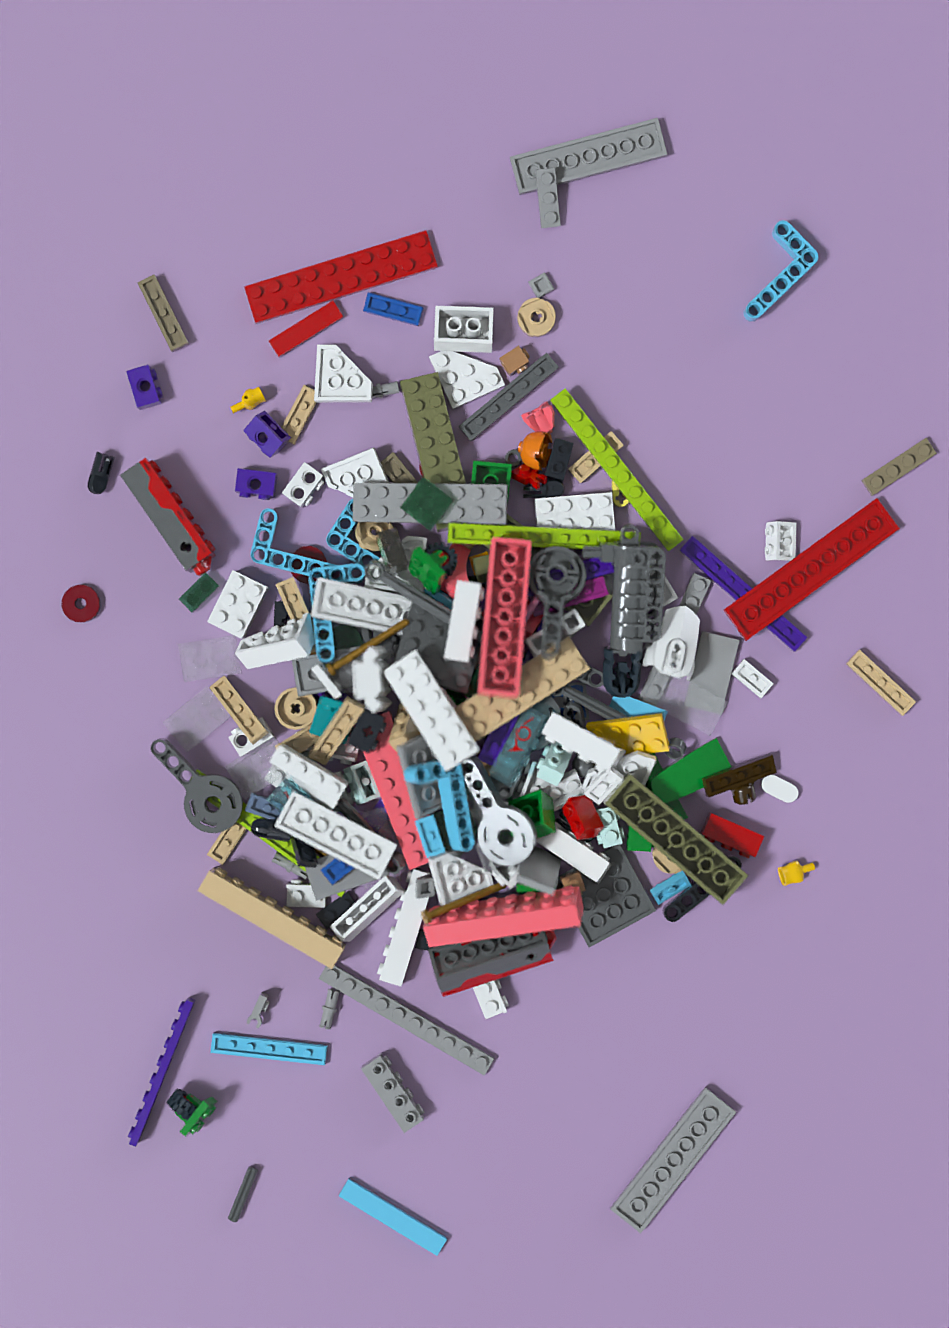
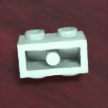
(553, 764)
(361, 783)
(610, 834)

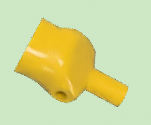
(250, 399)
(794, 872)

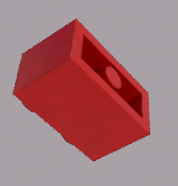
(582, 817)

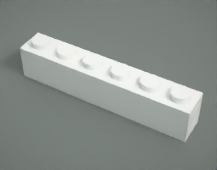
(404, 933)

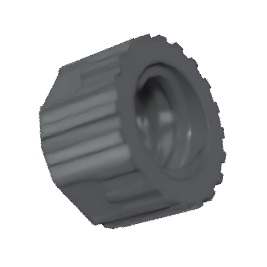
(510, 453)

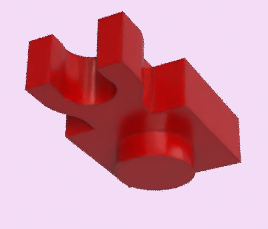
(526, 475)

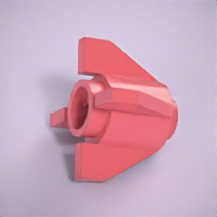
(540, 418)

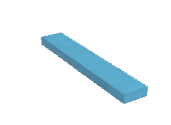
(268, 1048)
(392, 1217)

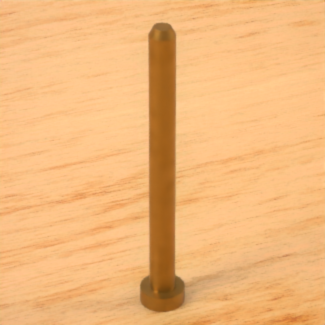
(363, 648)
(428, 915)

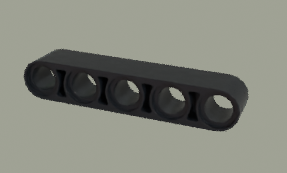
(696, 897)

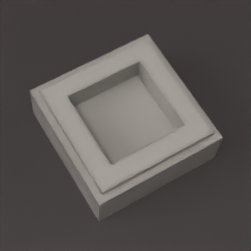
(541, 285)

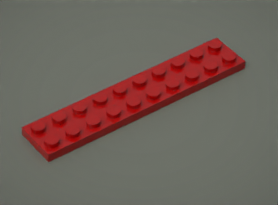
(341, 277)
(811, 569)

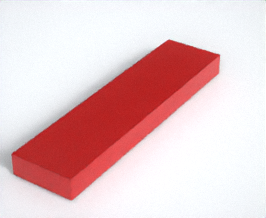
(306, 328)

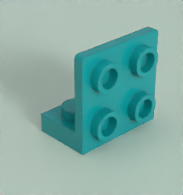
(323, 715)

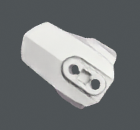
(678, 634)

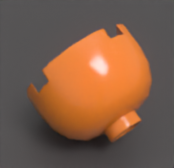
(535, 450)

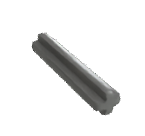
(242, 1194)

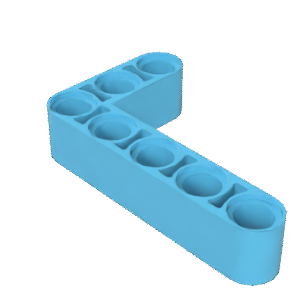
(785, 276)
(345, 541)
(288, 557)
(326, 625)
(452, 797)

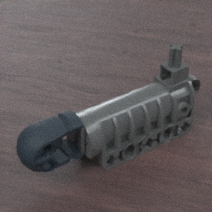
(630, 605)

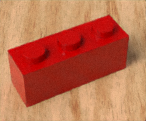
(731, 835)

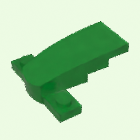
(686, 774)

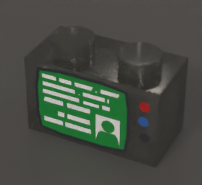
(392, 551)

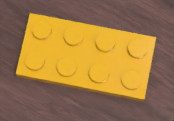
(633, 734)

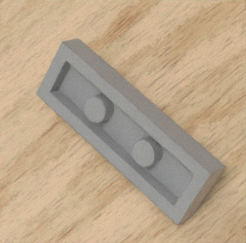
(547, 197)

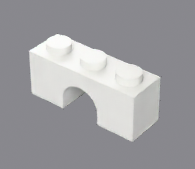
(570, 624)

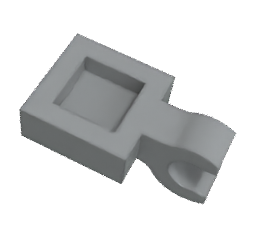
(261, 1005)

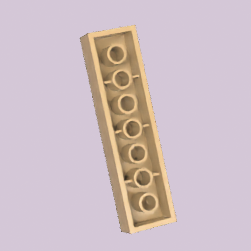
(537, 681)
(272, 917)

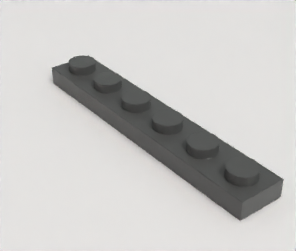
(508, 397)

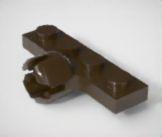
(740, 779)

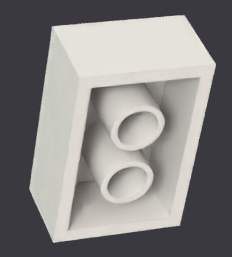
(463, 329)
(238, 604)

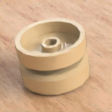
(285, 709)

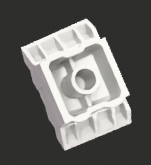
(370, 681)

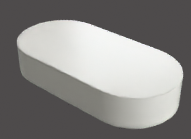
(779, 788)

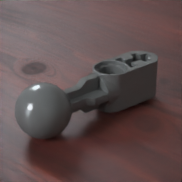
(578, 764)

